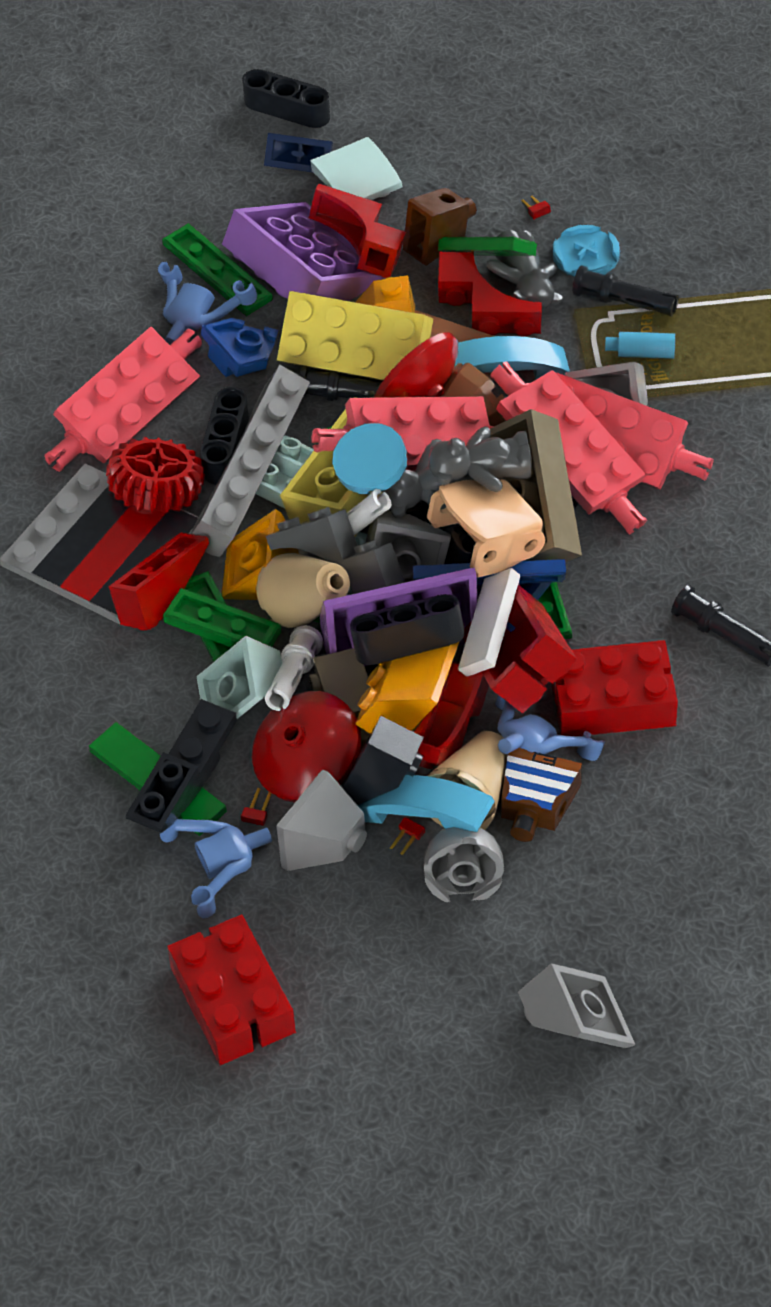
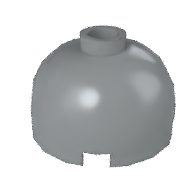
(465, 860)

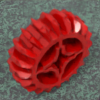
(155, 475)

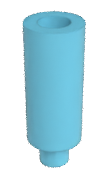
(642, 345)

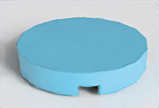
(586, 247)
(369, 458)

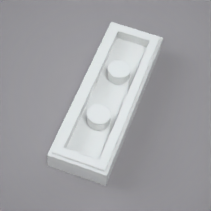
(489, 622)

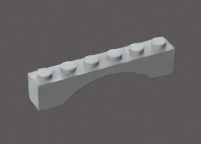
(250, 459)

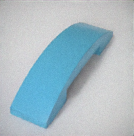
(518, 351)
(432, 798)

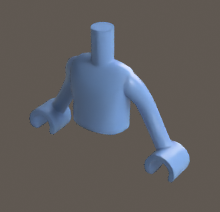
(192, 303)
(539, 735)
(221, 855)

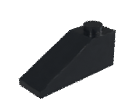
(383, 761)

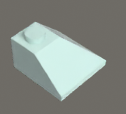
(240, 676)

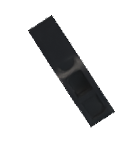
(184, 770)

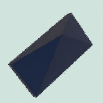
(294, 151)

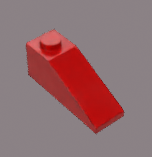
(150, 586)

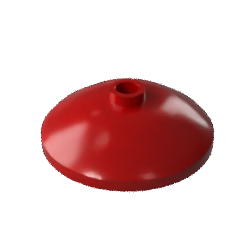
(422, 370)
(324, 741)

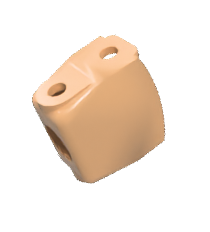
(497, 522)

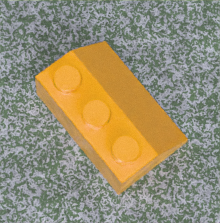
(405, 688)

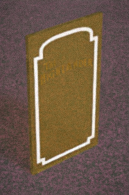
(718, 341)

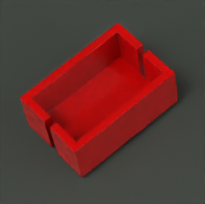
(528, 654)
(617, 690)
(231, 988)

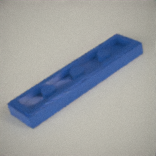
(530, 571)

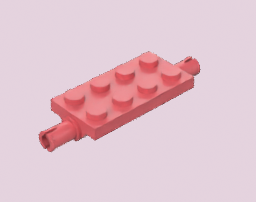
(124, 396)
(413, 418)
(643, 432)
(595, 463)

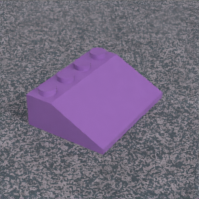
(296, 252)
(340, 611)

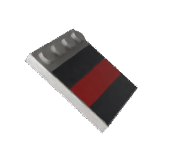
(90, 541)

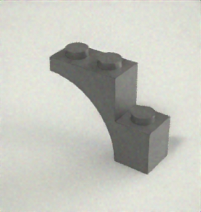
(333, 539)

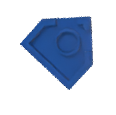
(238, 347)

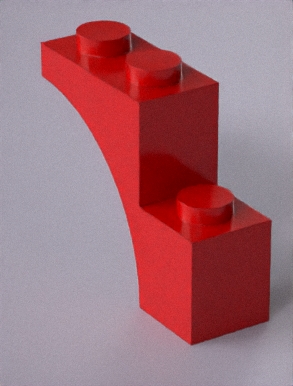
(357, 221)
(491, 309)
(448, 721)

